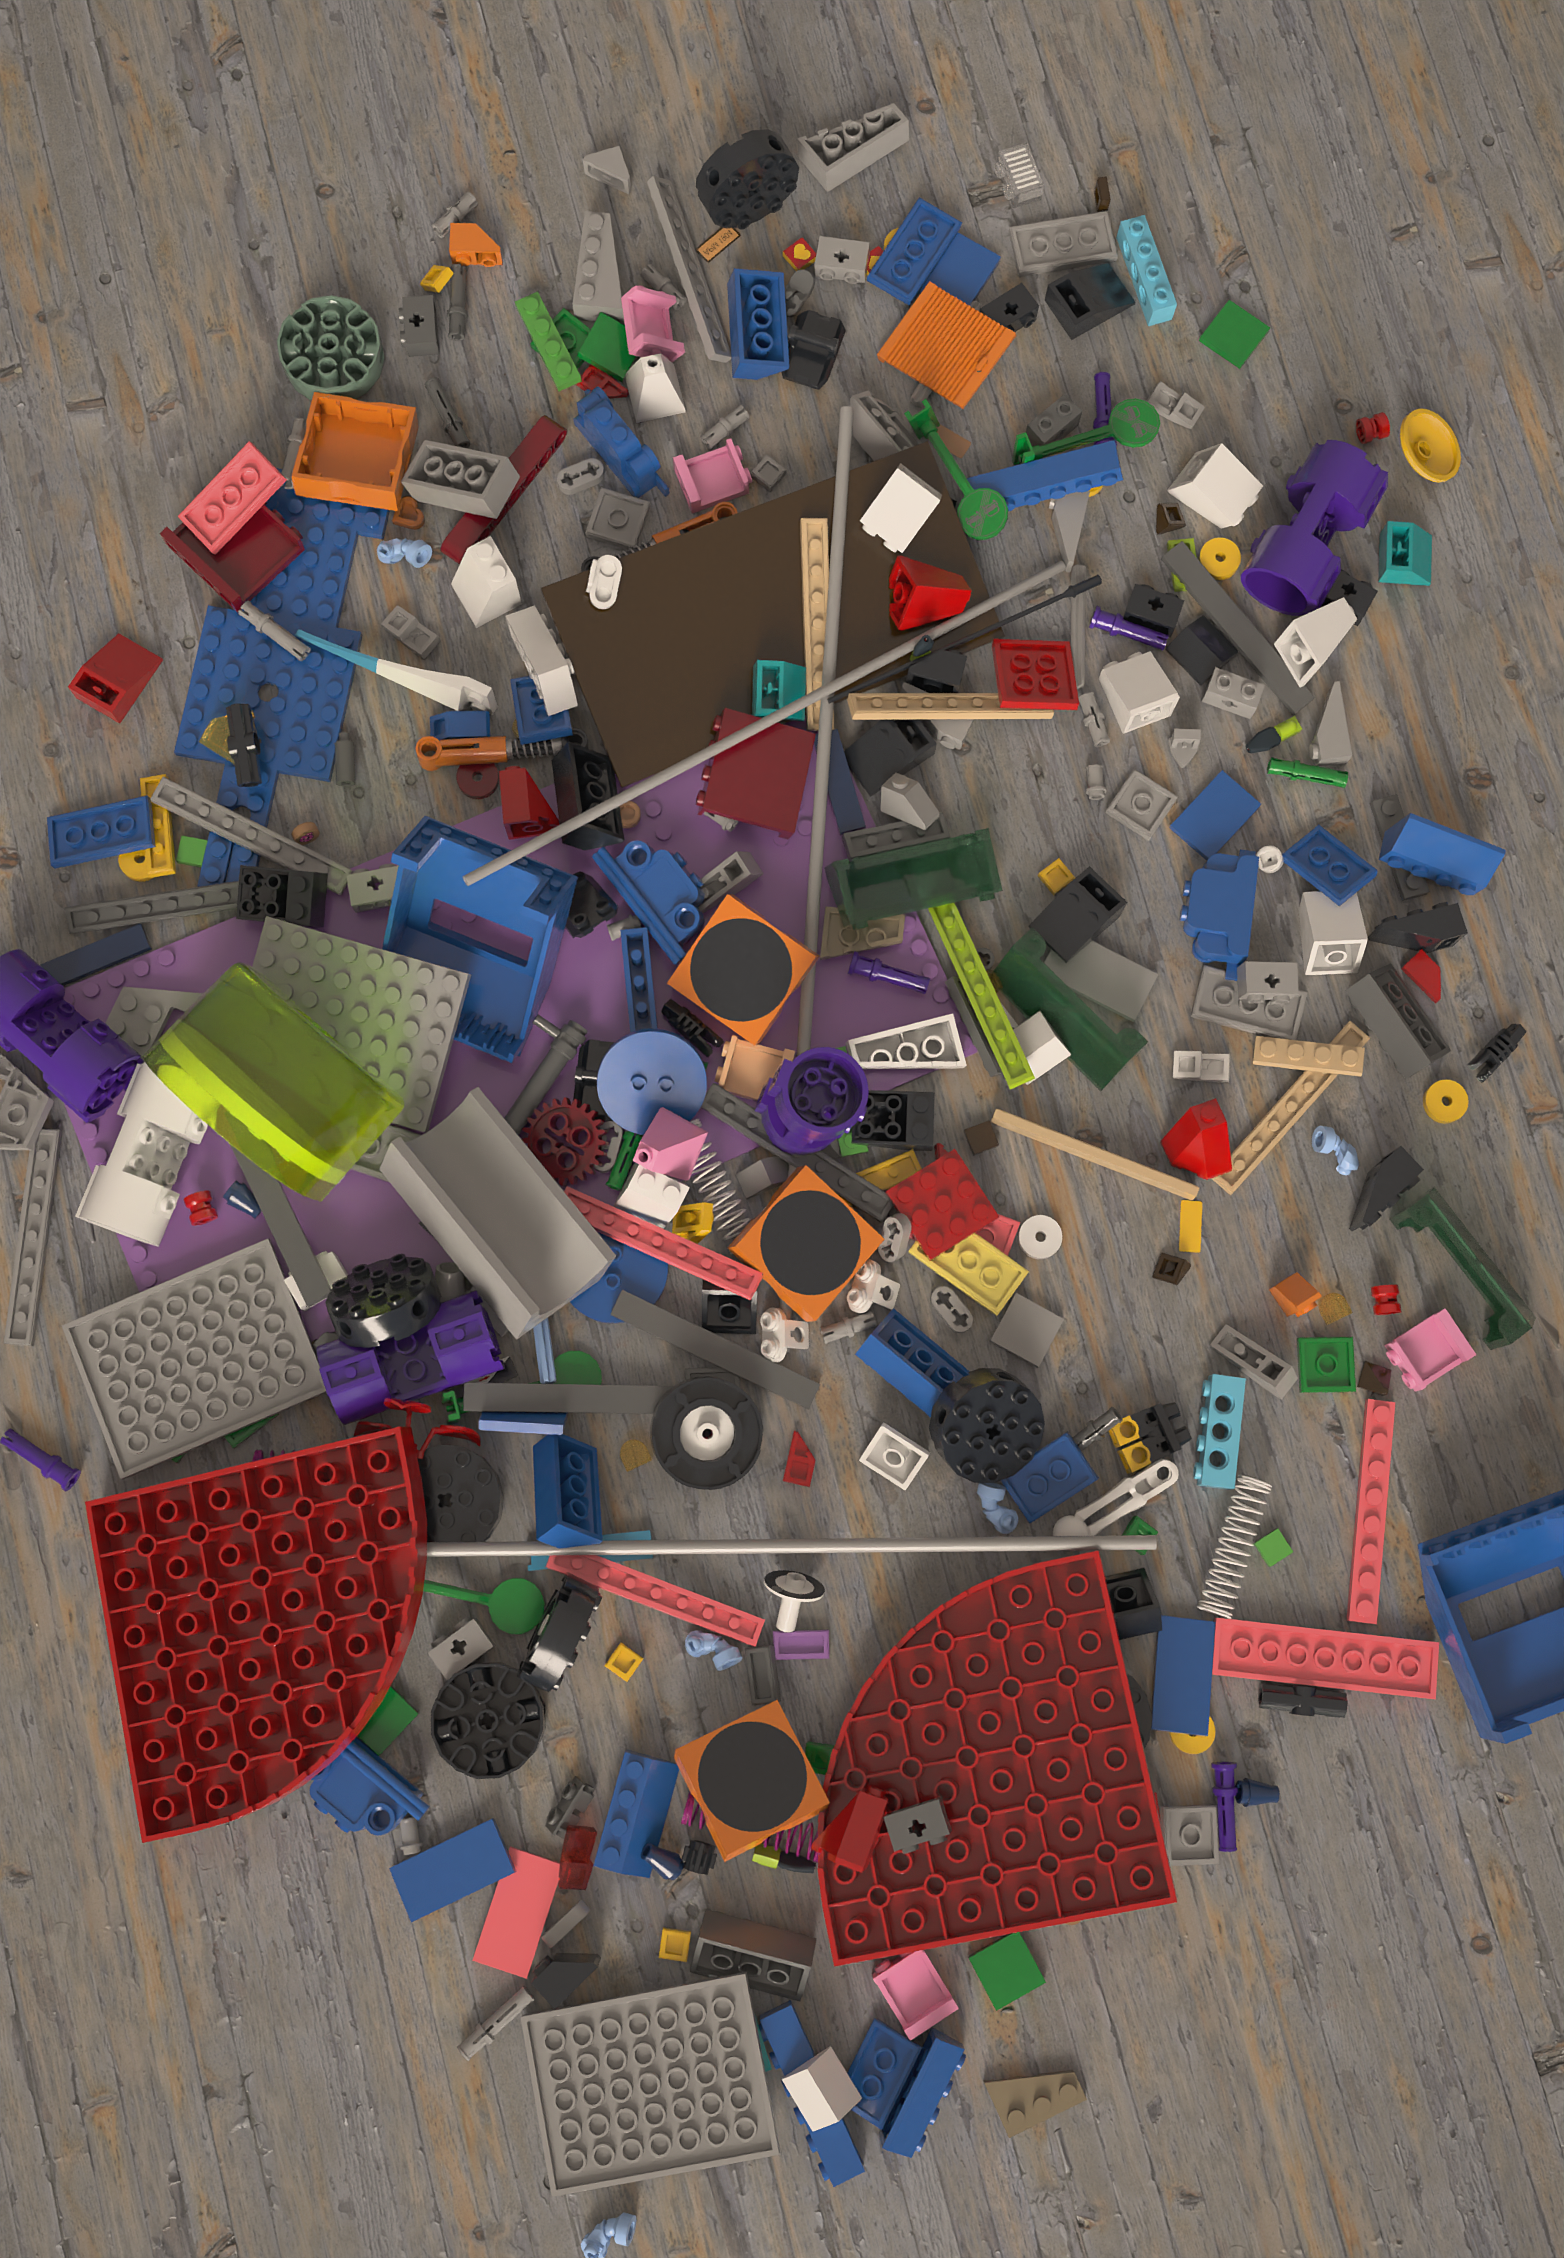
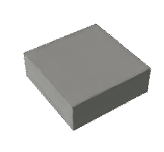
(768, 473)

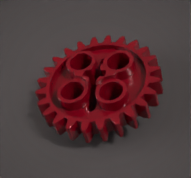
(576, 1120)

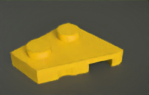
(693, 1221)

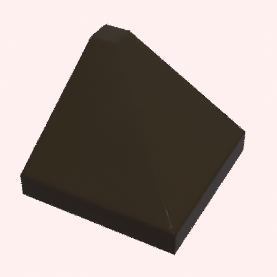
(1169, 518)
(1171, 1269)
(1375, 1378)

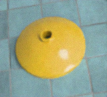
(1430, 445)

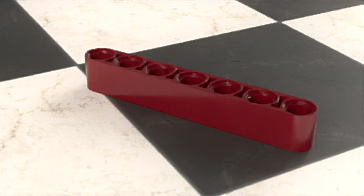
(528, 461)

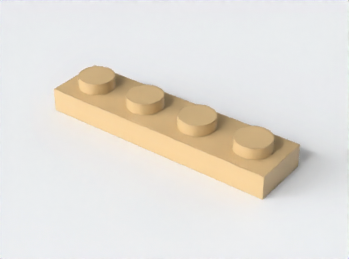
(1308, 1056)

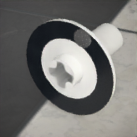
(794, 1589)

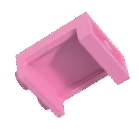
(649, 323)
(712, 477)
(1429, 1350)
(914, 1992)

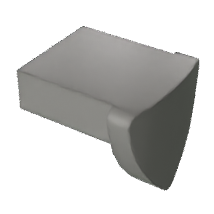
(1184, 745)

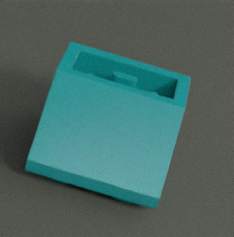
(1405, 554)
(777, 686)

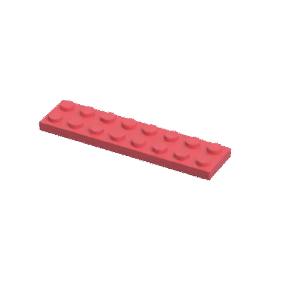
(1325, 1658)

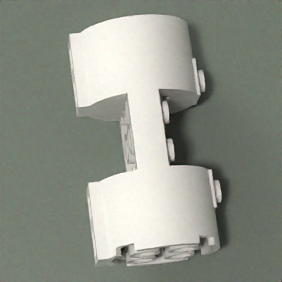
(135, 1186)

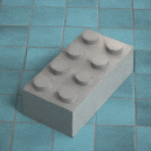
(460, 479)

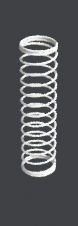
(698, 1123)
(1253, 1484)

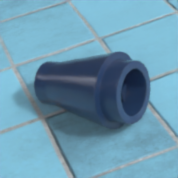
(243, 1199)
(1256, 1793)
(663, 1861)

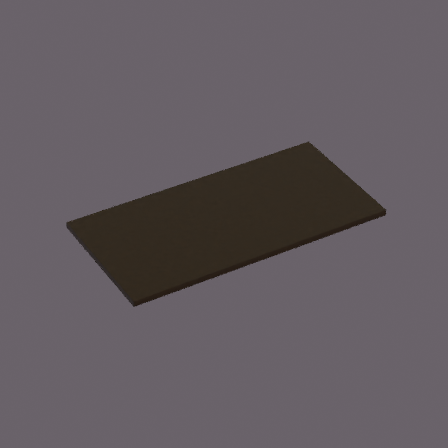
(730, 594)

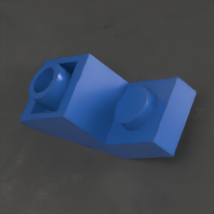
(460, 724)

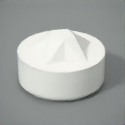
(1270, 859)

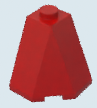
(924, 593)
(523, 805)
(1200, 1141)
(855, 1830)

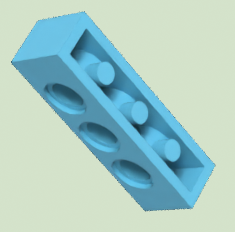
(1146, 270)
(1232, 1390)

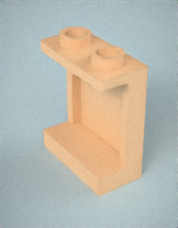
(748, 1067)

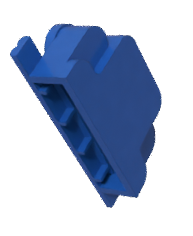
(617, 444)
(657, 892)
(1221, 909)
(365, 1792)

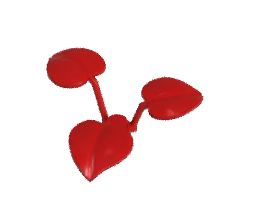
(368, 1427)

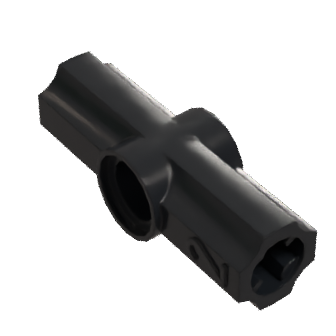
(243, 745)
(1302, 1700)

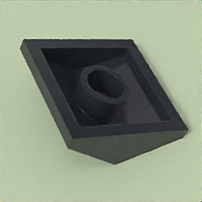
(1201, 649)

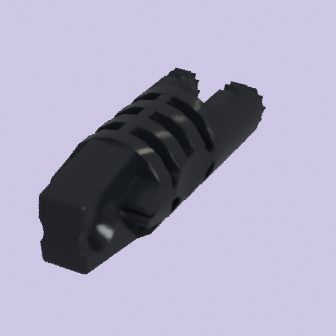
(691, 1027)
(1497, 1051)

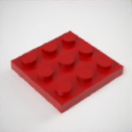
(1035, 674)
(942, 1204)

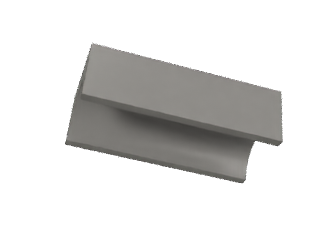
(498, 1214)

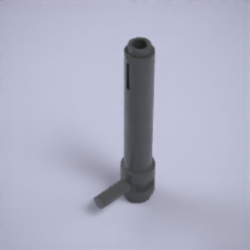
(562, 1050)

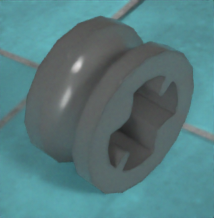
(984, 952)

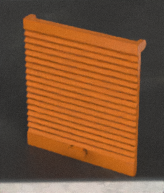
(946, 344)

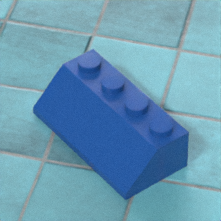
(757, 323)
(1440, 854)
(910, 1361)
(566, 1492)
(636, 1813)
(922, 2094)

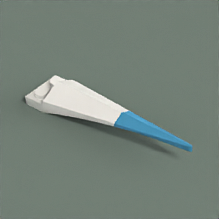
(448, 689)

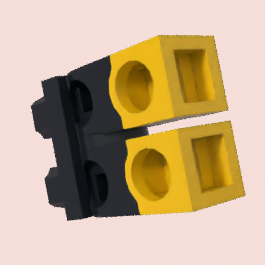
(1157, 1435)

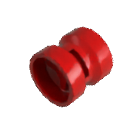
(1372, 428)
(200, 1207)
(1386, 1299)

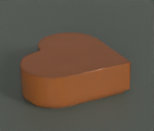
(408, 514)

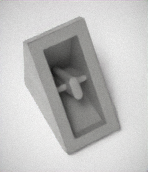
(608, 168)
(763, 1176)

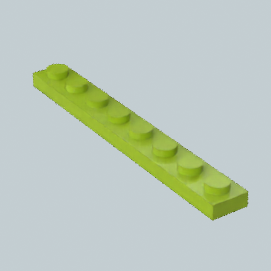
(982, 995)

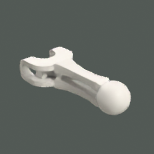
(1141, 1486)

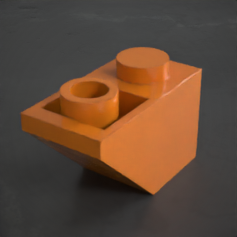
(472, 246)
(1295, 1295)

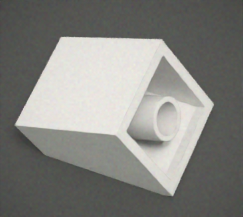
(1216, 486)
(900, 509)
(485, 583)
(1313, 638)
(1138, 691)
(1331, 934)
(651, 1196)

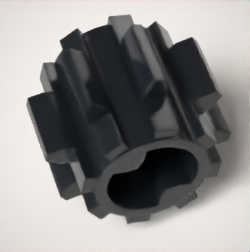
(699, 1857)

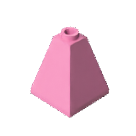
(670, 1145)

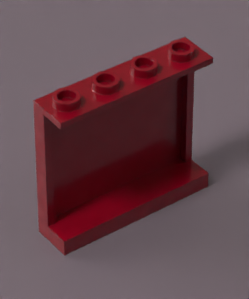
(246, 561)
(758, 777)

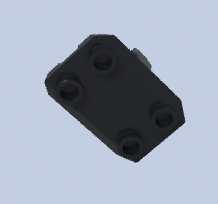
(813, 348)
(588, 906)
(586, 1075)

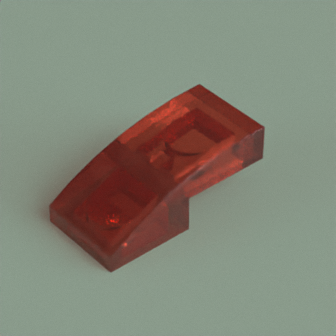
(575, 1857)

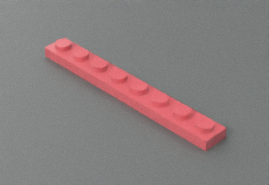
(667, 1246)
(1371, 1511)
(661, 1596)

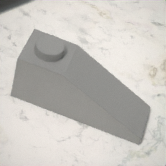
(1067, 523)
(948, 731)
(1331, 738)
(729, 878)
(1255, 1361)

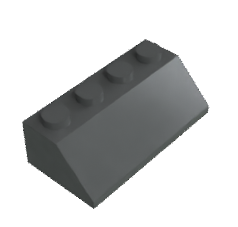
(1397, 1020)
(771, 1956)

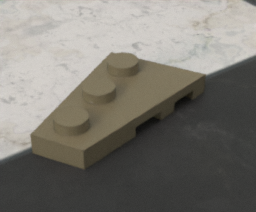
(844, 940)
(1033, 2099)

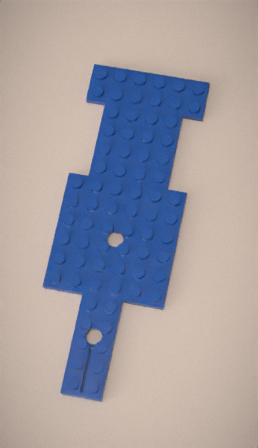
(313, 695)

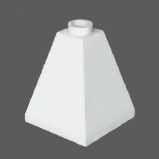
(654, 388)

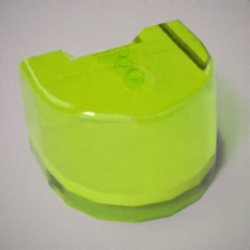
(273, 1082)

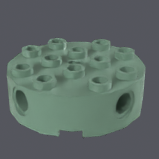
(331, 348)

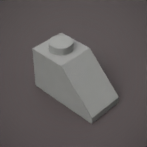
(907, 801)

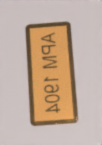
(717, 243)

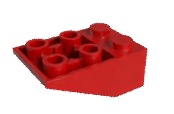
(115, 677)

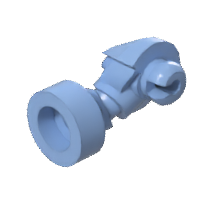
(416, 552)
(1326, 1140)
(1002, 1518)
(701, 1643)
(598, 2240)

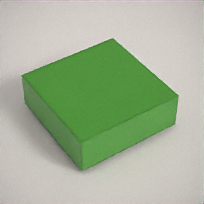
(191, 851)
(1273, 1547)

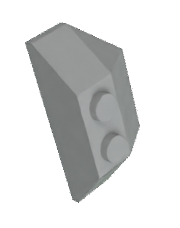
(879, 427)

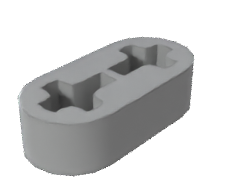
(581, 477)
(613, 1148)
(898, 1239)
(956, 1305)
(565, 1923)

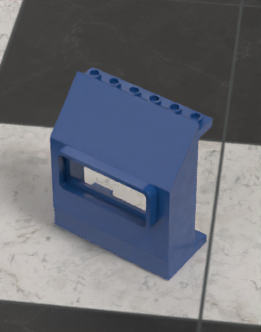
(521, 896)
(1520, 1669)

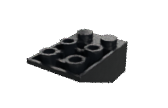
(1087, 298)
(889, 749)
(282, 894)
(1079, 914)
(1423, 930)
(897, 1121)
(1383, 1183)

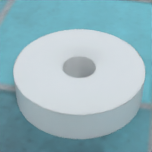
(1046, 1226)

